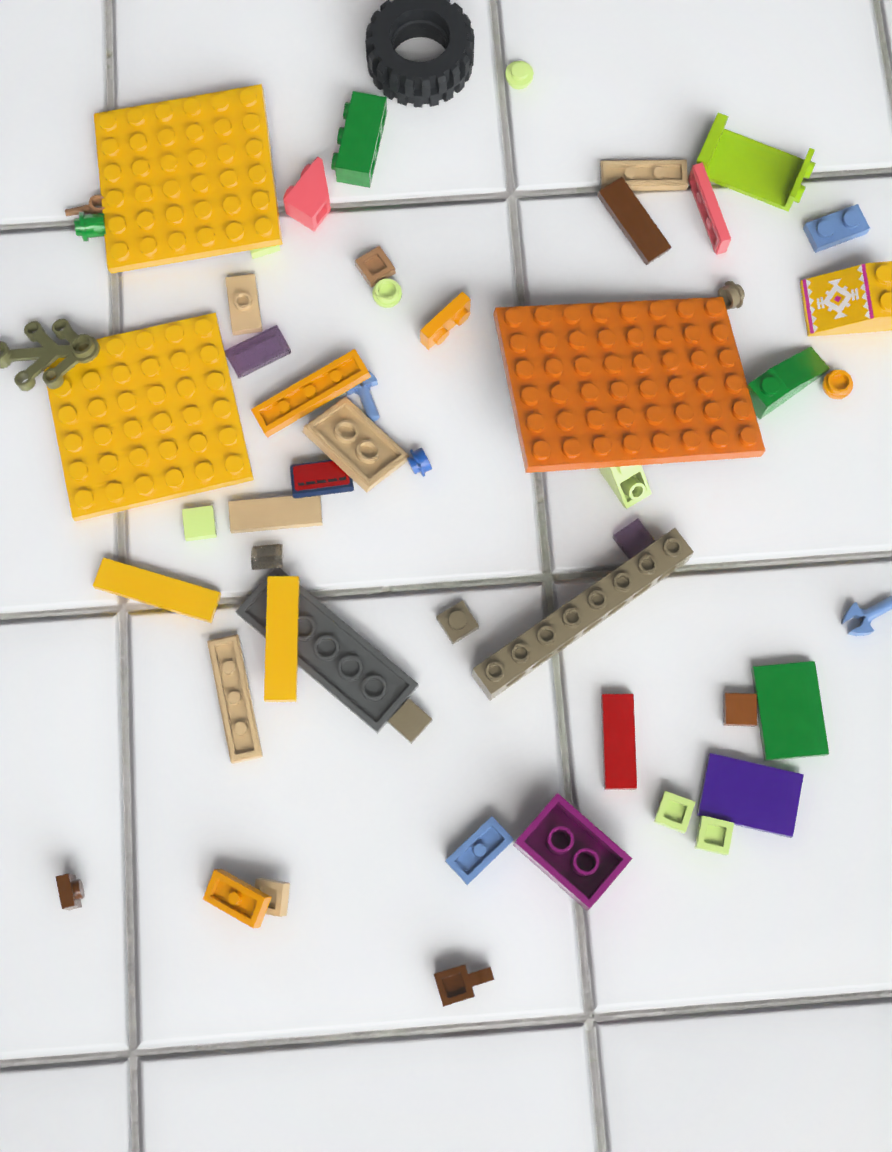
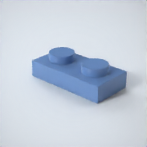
(836, 228)
(479, 850)

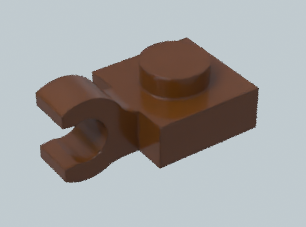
(457, 985)

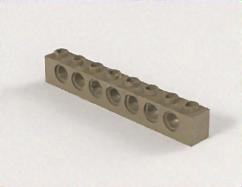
(582, 614)

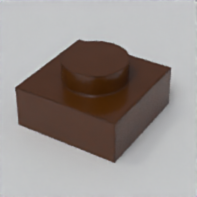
(70, 891)

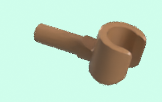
(90, 208)

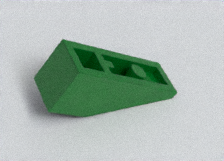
(785, 381)

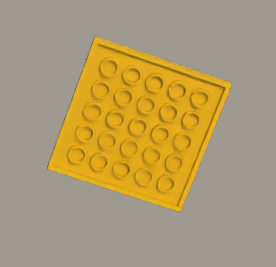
(187, 179)
(149, 419)

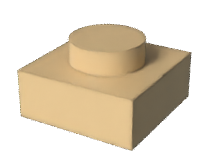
(278, 891)

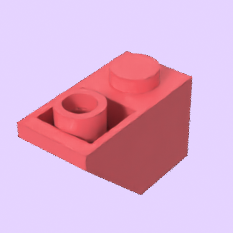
(309, 198)

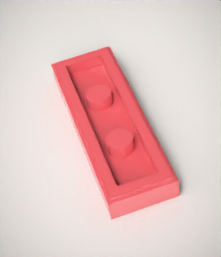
(709, 209)

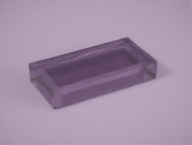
(257, 351)

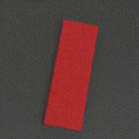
(619, 742)

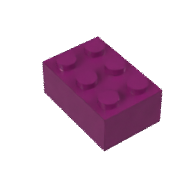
(572, 852)

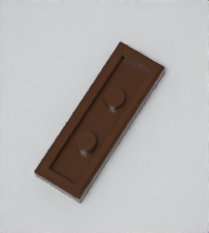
(634, 220)

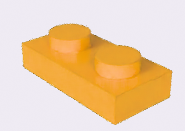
(438, 328)
(237, 898)

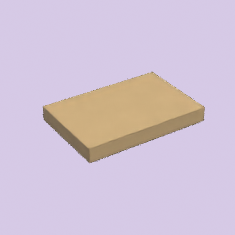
(355, 444)

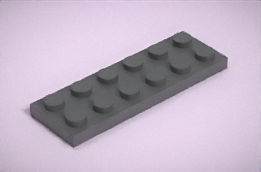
(338, 658)

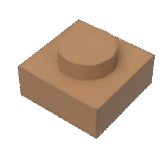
(375, 266)

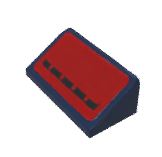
(319, 479)

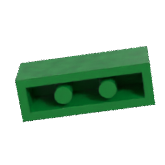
(360, 139)

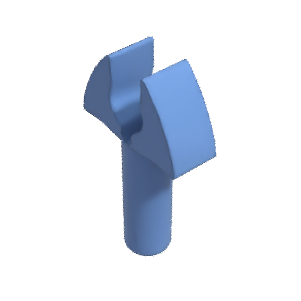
(366, 397)
(866, 615)

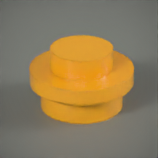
(837, 384)

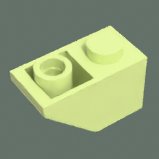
(627, 483)

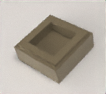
(410, 721)

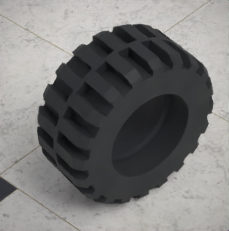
(427, 80)

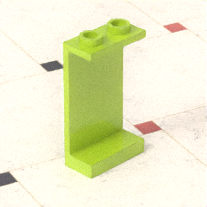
(754, 167)

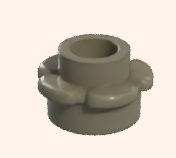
(732, 294)

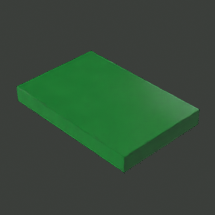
(790, 711)

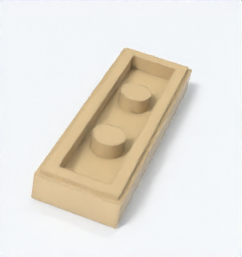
(646, 174)
(274, 513)

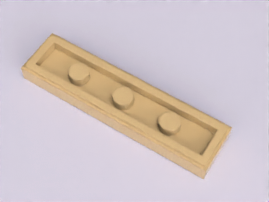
(234, 699)

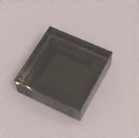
(267, 556)

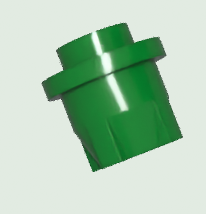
(90, 225)

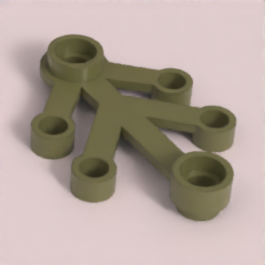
(81, 350)

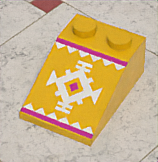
(849, 300)

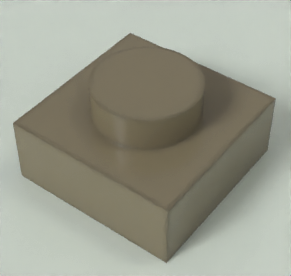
(457, 622)

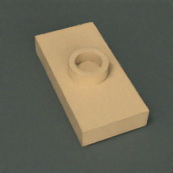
(243, 304)

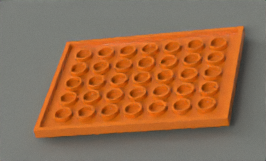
(626, 384)

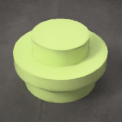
(519, 74)
(387, 293)

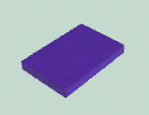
(750, 795)

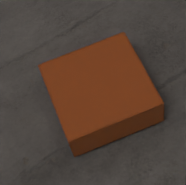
(740, 709)

